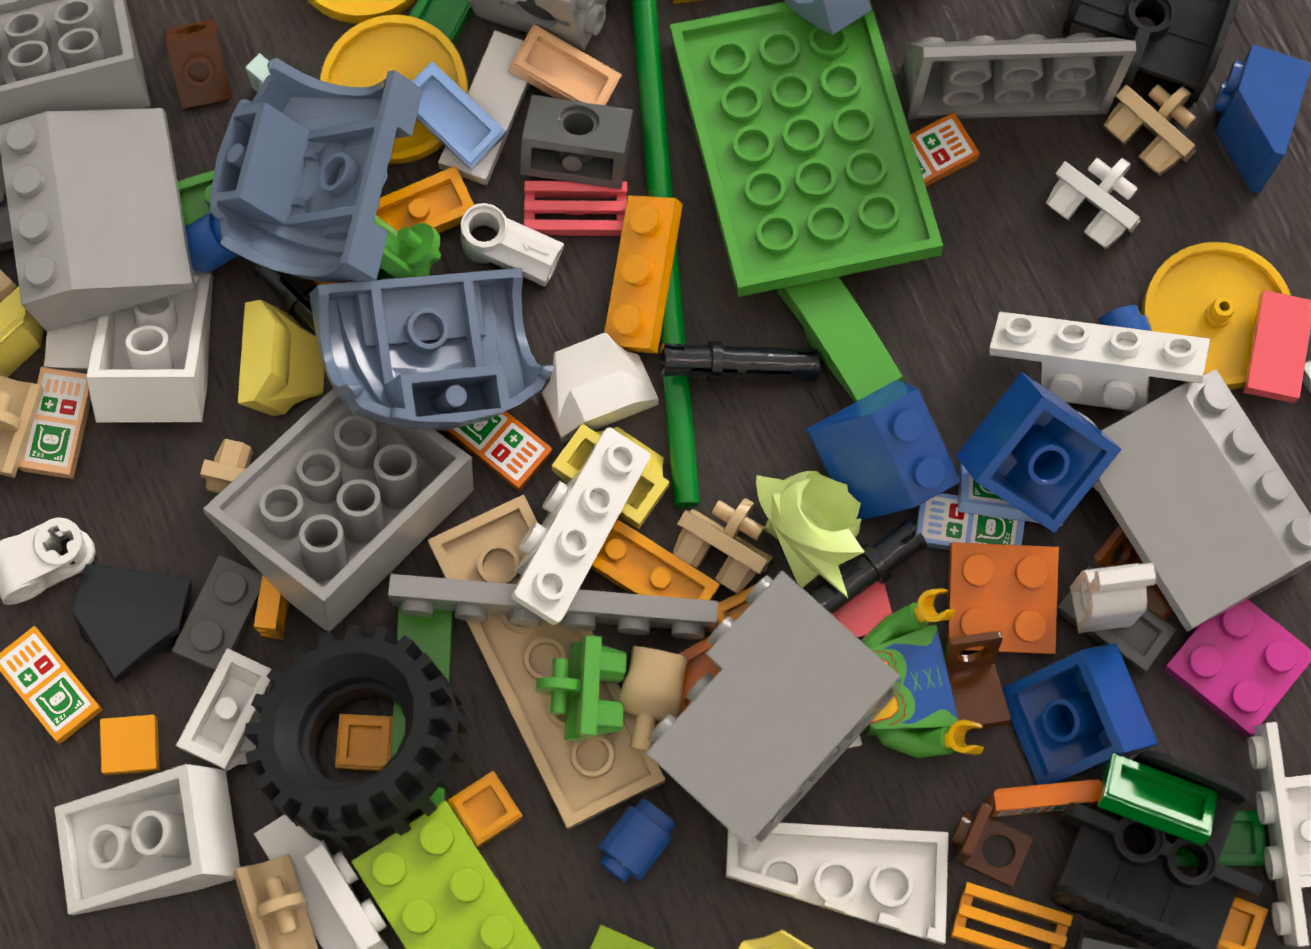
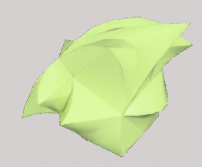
(813, 524)

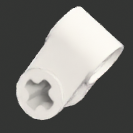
(33, 560)

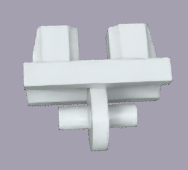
(1113, 216)

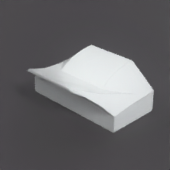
(596, 386)
(220, 717)

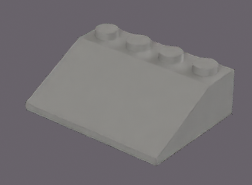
(68, 58)
(1014, 76)
(94, 212)
(1204, 501)
(340, 505)

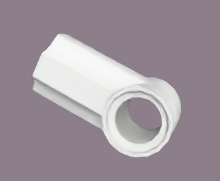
(512, 247)

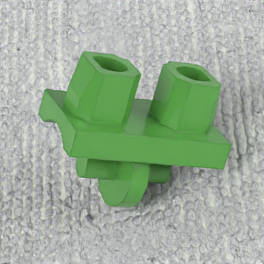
(408, 251)
(576, 689)

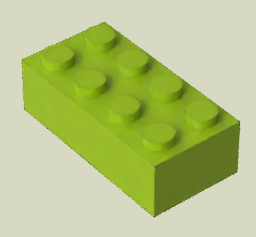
(441, 889)

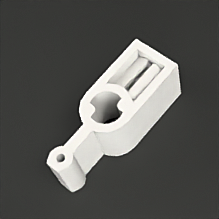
(1111, 596)

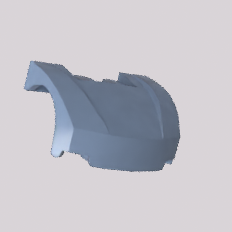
(309, 171)
(428, 347)

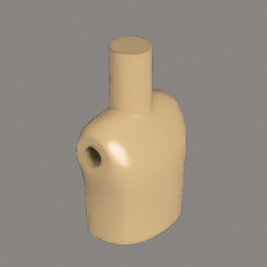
(651, 691)

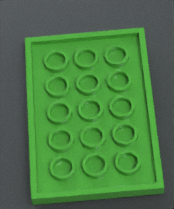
(803, 147)

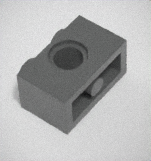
(576, 141)

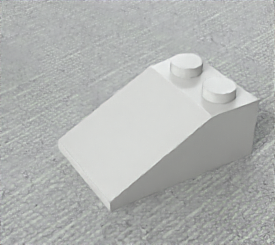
(153, 359)
(147, 839)

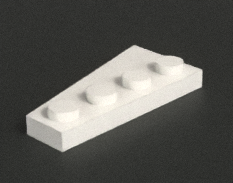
(857, 871)

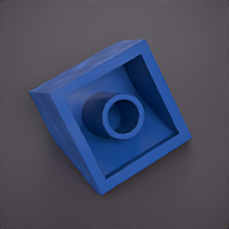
(1260, 111)
(885, 451)
(1037, 453)
(1078, 715)

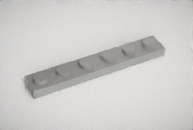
(631, 612)

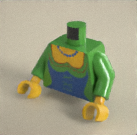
(923, 713)

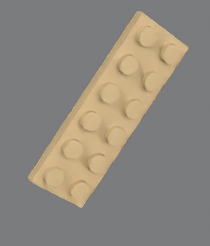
(582, 775)

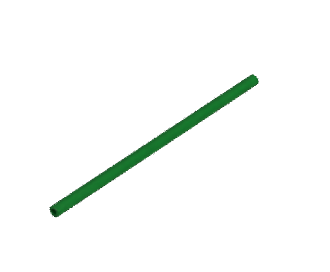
(659, 184)

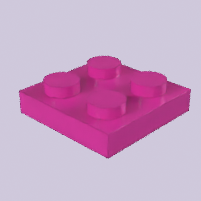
(1240, 665)

